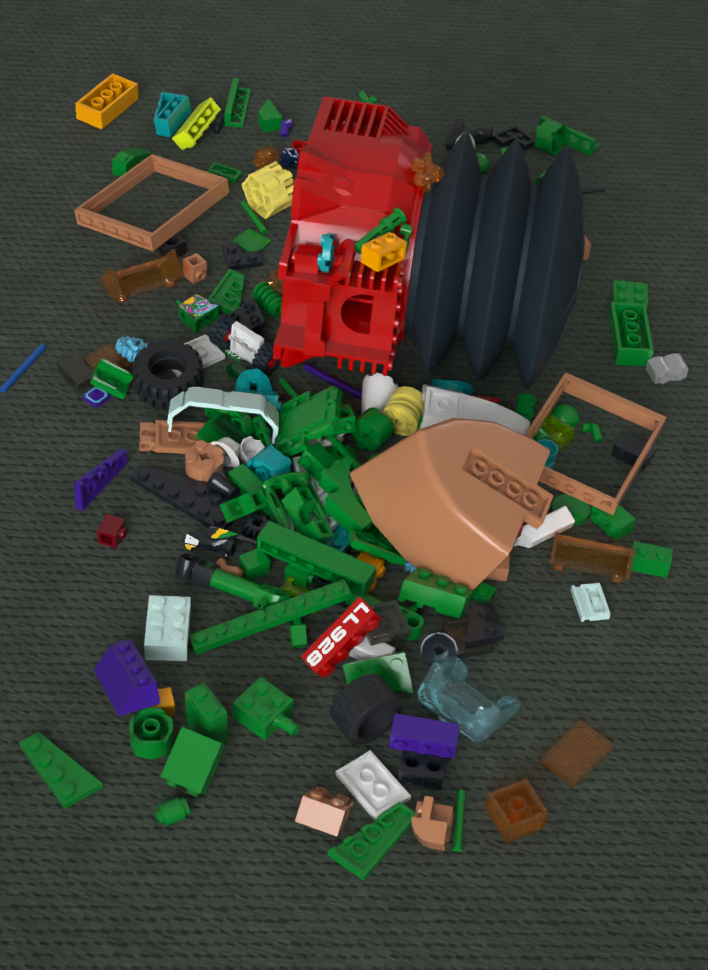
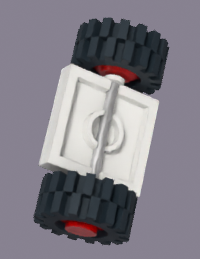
(244, 344)

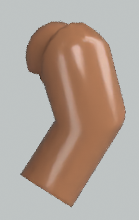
(231, 569)

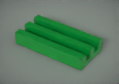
(225, 170)

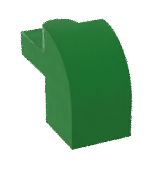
(244, 505)

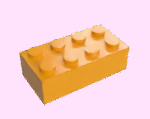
(106, 101)

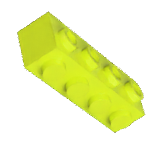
(196, 124)

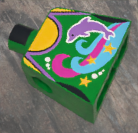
(197, 312)

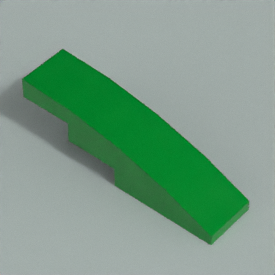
(248, 481)

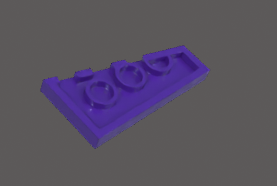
(98, 478)

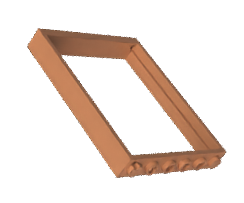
(88, 215)
(613, 404)

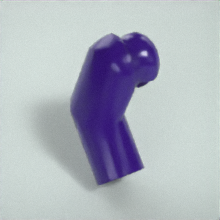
(285, 125)

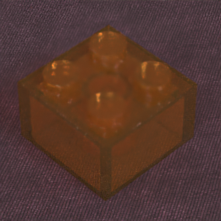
(516, 810)

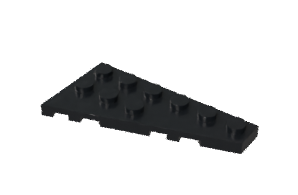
(186, 494)

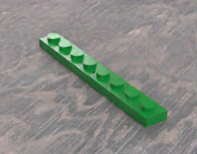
(270, 616)

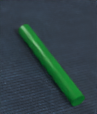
(254, 217)
(459, 821)

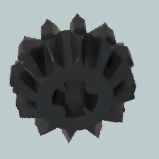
(253, 525)

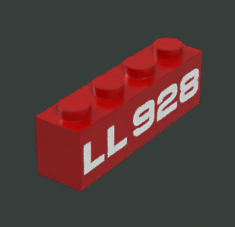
(341, 638)

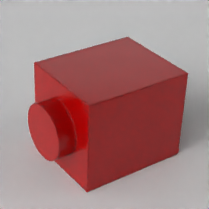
(306, 259)

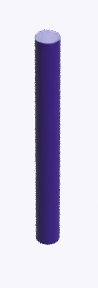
(322, 375)

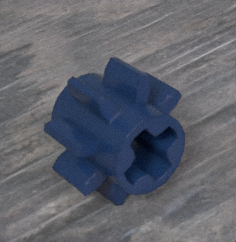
(289, 157)

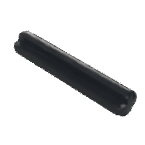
(454, 134)

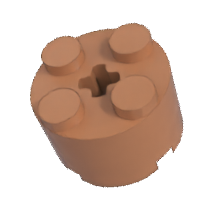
(203, 460)

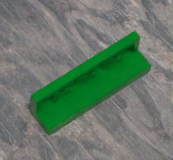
(233, 106)
(578, 140)

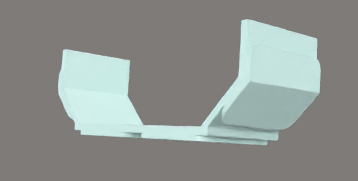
(227, 401)

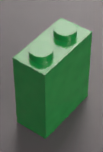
(205, 713)
(192, 762)

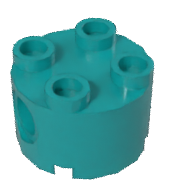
(269, 463)

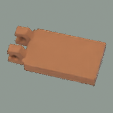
(158, 439)

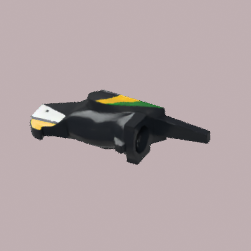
(215, 540)

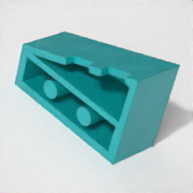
(171, 113)

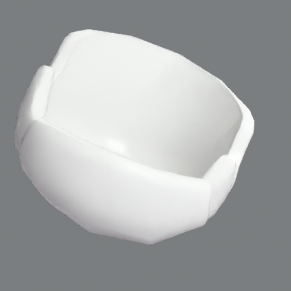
(249, 448)

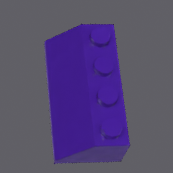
(127, 678)

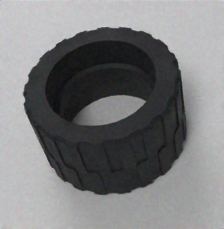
(365, 709)

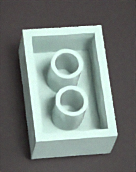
(167, 628)

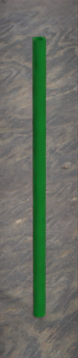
(335, 442)

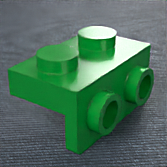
(111, 378)

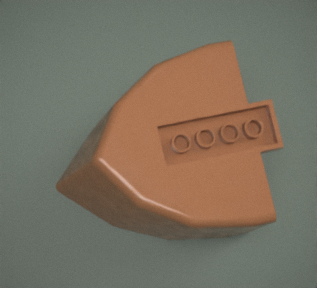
(456, 495)

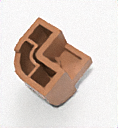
(432, 823)

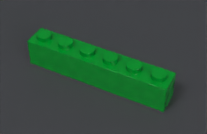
(315, 557)

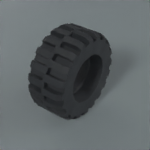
(166, 356)

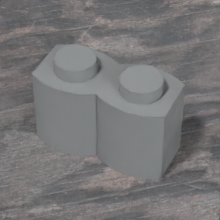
(667, 368)

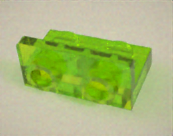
(559, 431)

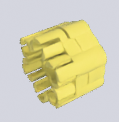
(267, 190)

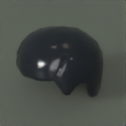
(482, 135)

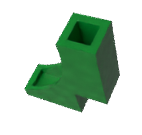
(341, 501)

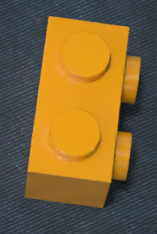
(383, 251)

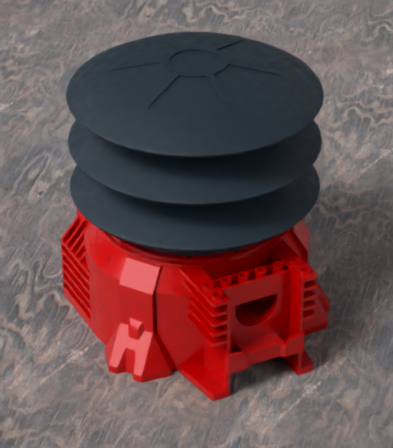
(478, 261)

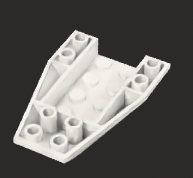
(445, 404)

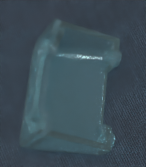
(460, 703)

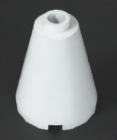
(376, 391)

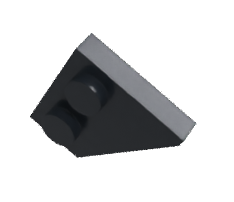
(483, 626)

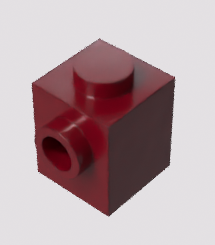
(111, 531)

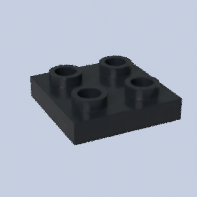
(250, 316)

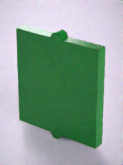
(252, 241)

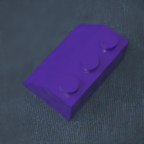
(424, 735)

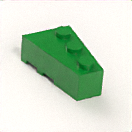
(436, 592)

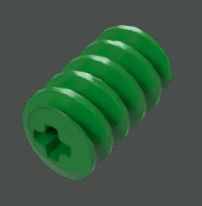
(268, 299)

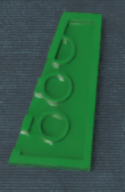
(59, 771)
(370, 845)

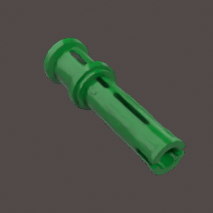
(385, 226)
(261, 431)

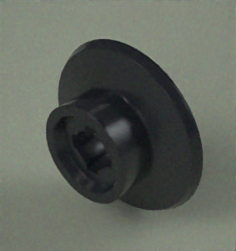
(429, 644)

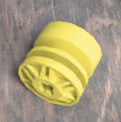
(404, 410)

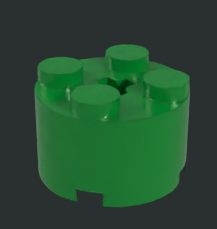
(551, 137)
(372, 430)
(151, 733)

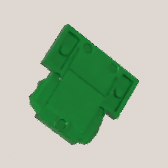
(307, 418)

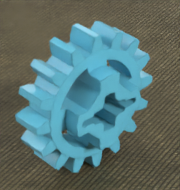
(129, 347)

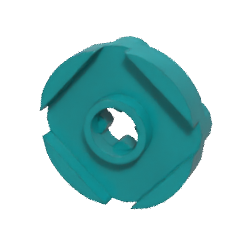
(326, 258)
(253, 377)

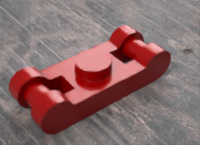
(341, 262)

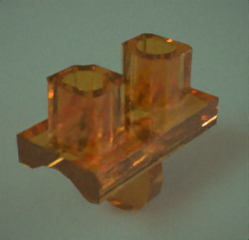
(428, 172)

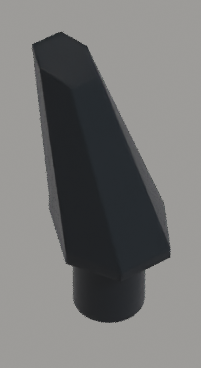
(218, 125)

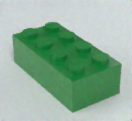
(630, 334)

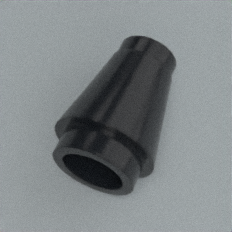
(222, 484)

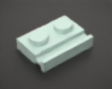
(590, 602)

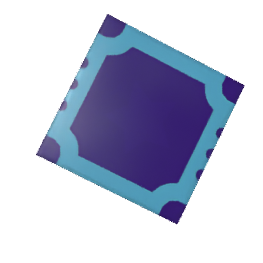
(96, 397)

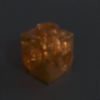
(266, 156)

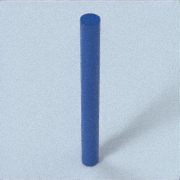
(22, 368)

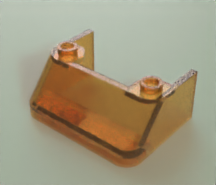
(142, 277)
(591, 557)

